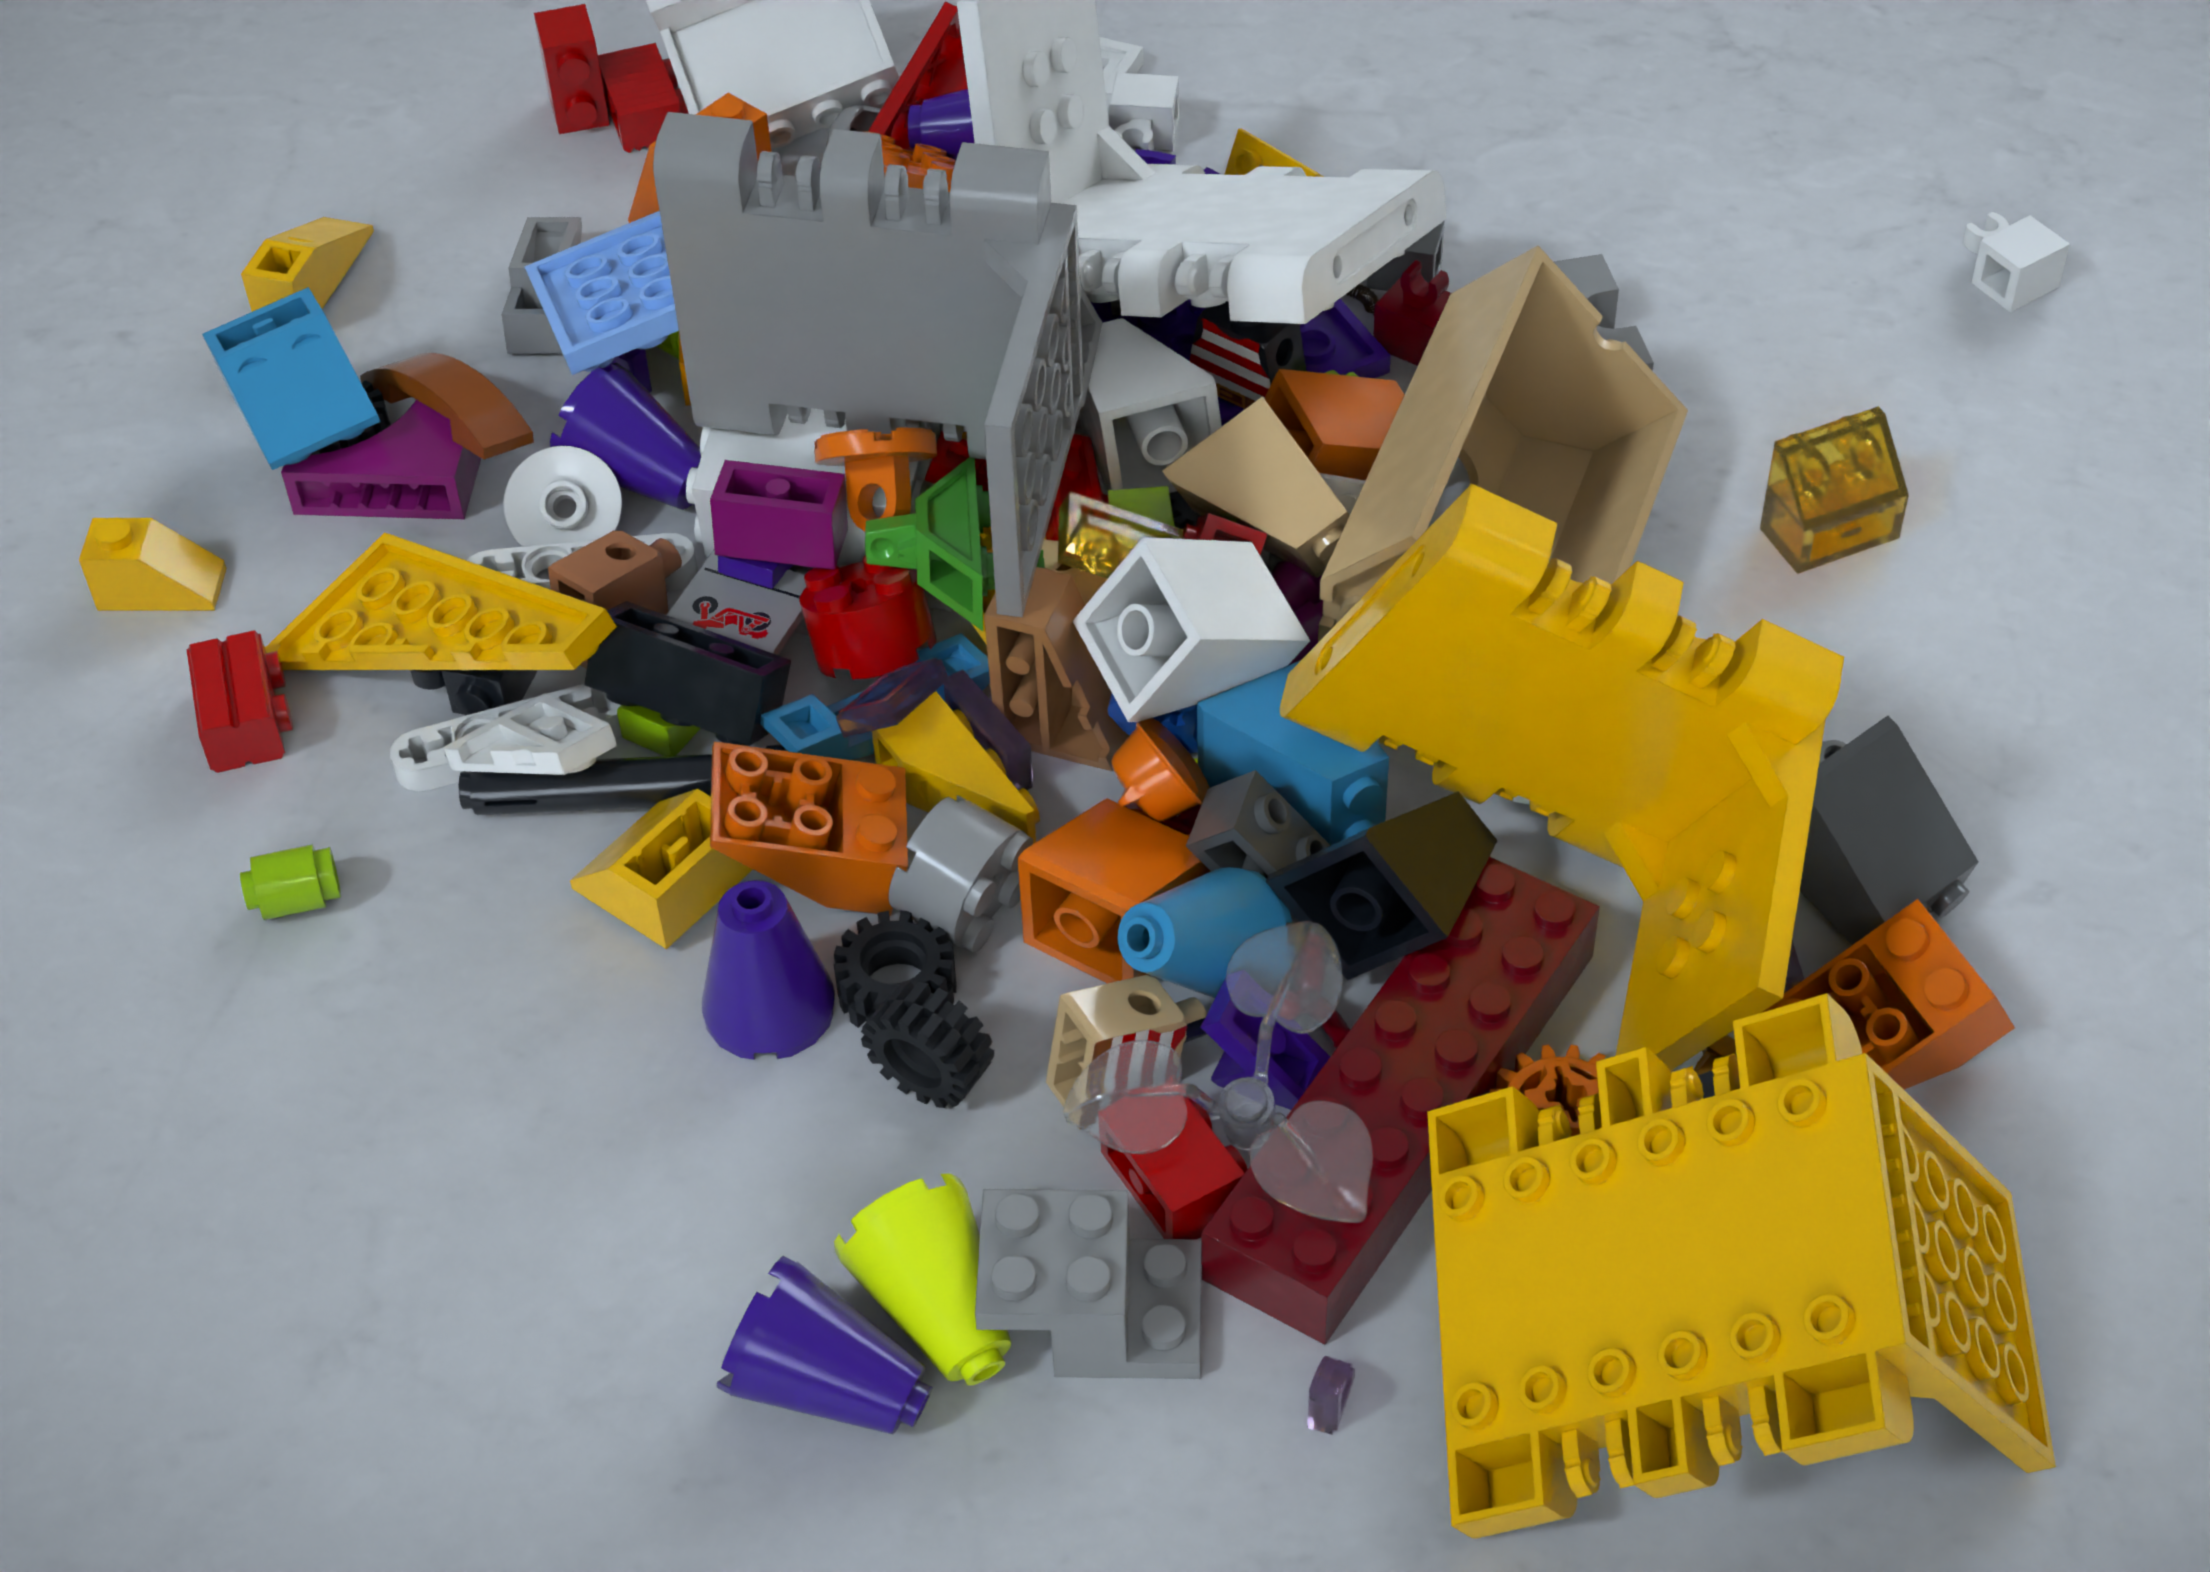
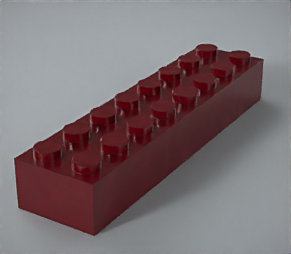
(1420, 1045)

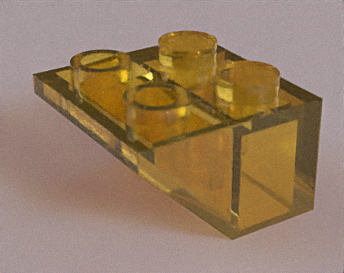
(1834, 491)

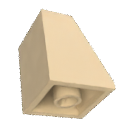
(1264, 481)

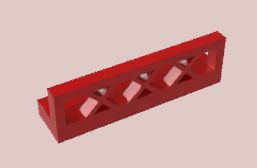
(932, 72)

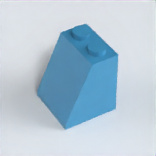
(1320, 778)

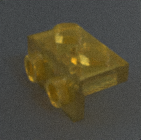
(1100, 536)

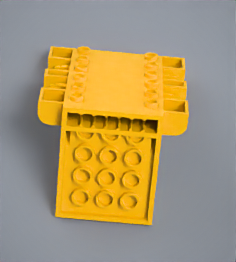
(1616, 725)
(1716, 1260)

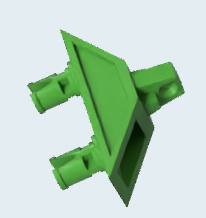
(942, 542)

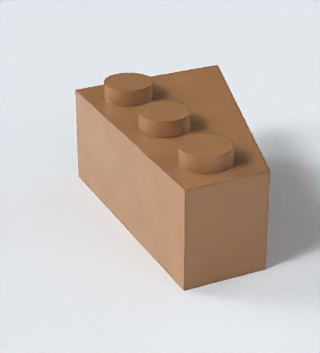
(1048, 678)

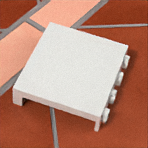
(781, 56)

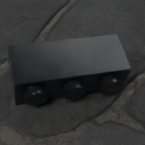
(688, 674)

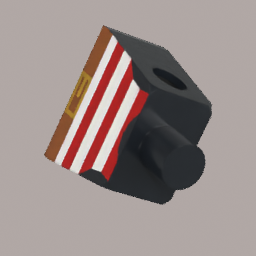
(1244, 353)

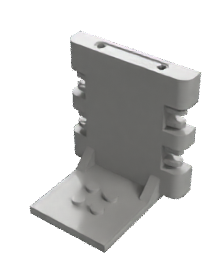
(882, 304)

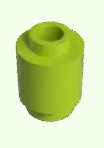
(290, 881)

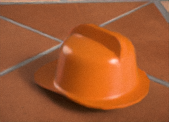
(1158, 772)

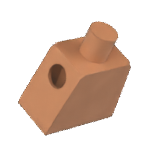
(617, 571)

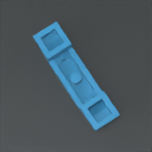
(812, 727)

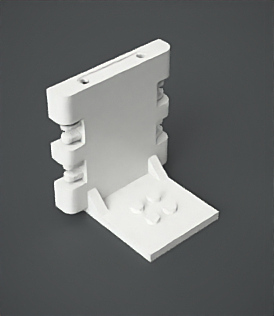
(1169, 232)

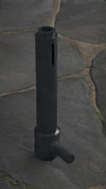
(603, 786)

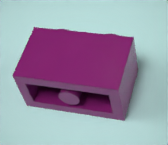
(779, 514)

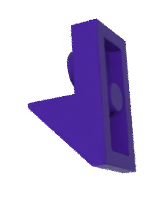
(1293, 1056)

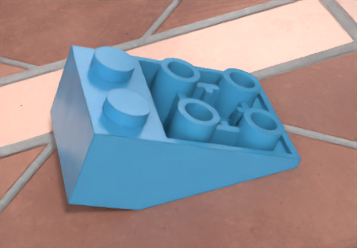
(291, 379)

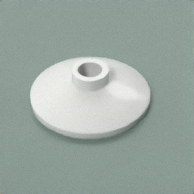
(555, 476)

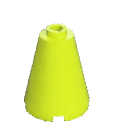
(921, 1266)

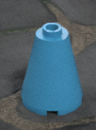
(1198, 927)

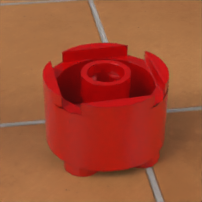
(865, 618)

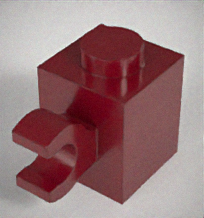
(1410, 313)

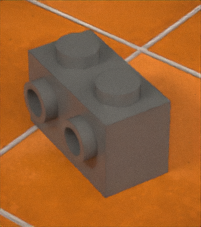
(1251, 828)

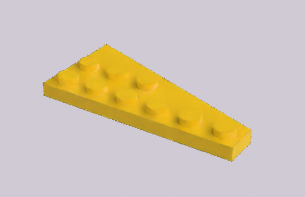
(438, 612)

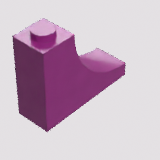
(394, 474)

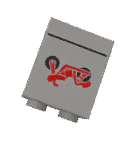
(743, 609)

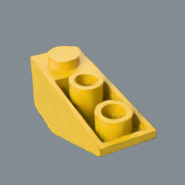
(304, 257)
(947, 761)

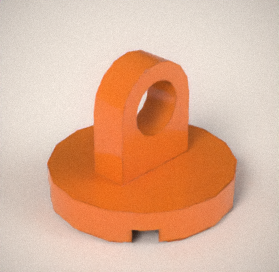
(876, 462)

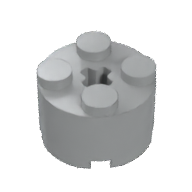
(960, 871)

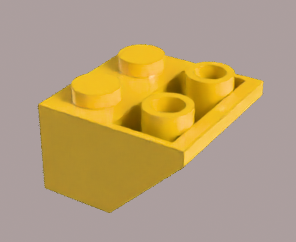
(662, 870)

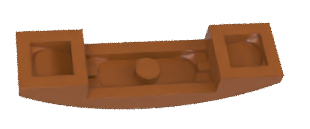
(477, 410)

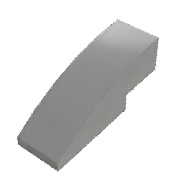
(523, 316)

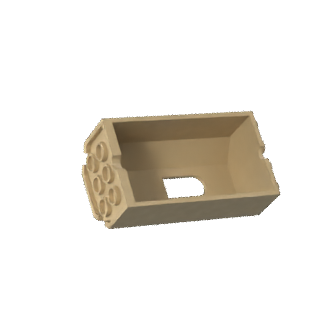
(1534, 415)

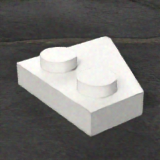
(534, 739)

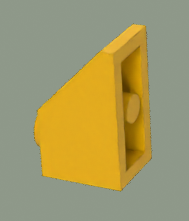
(148, 568)

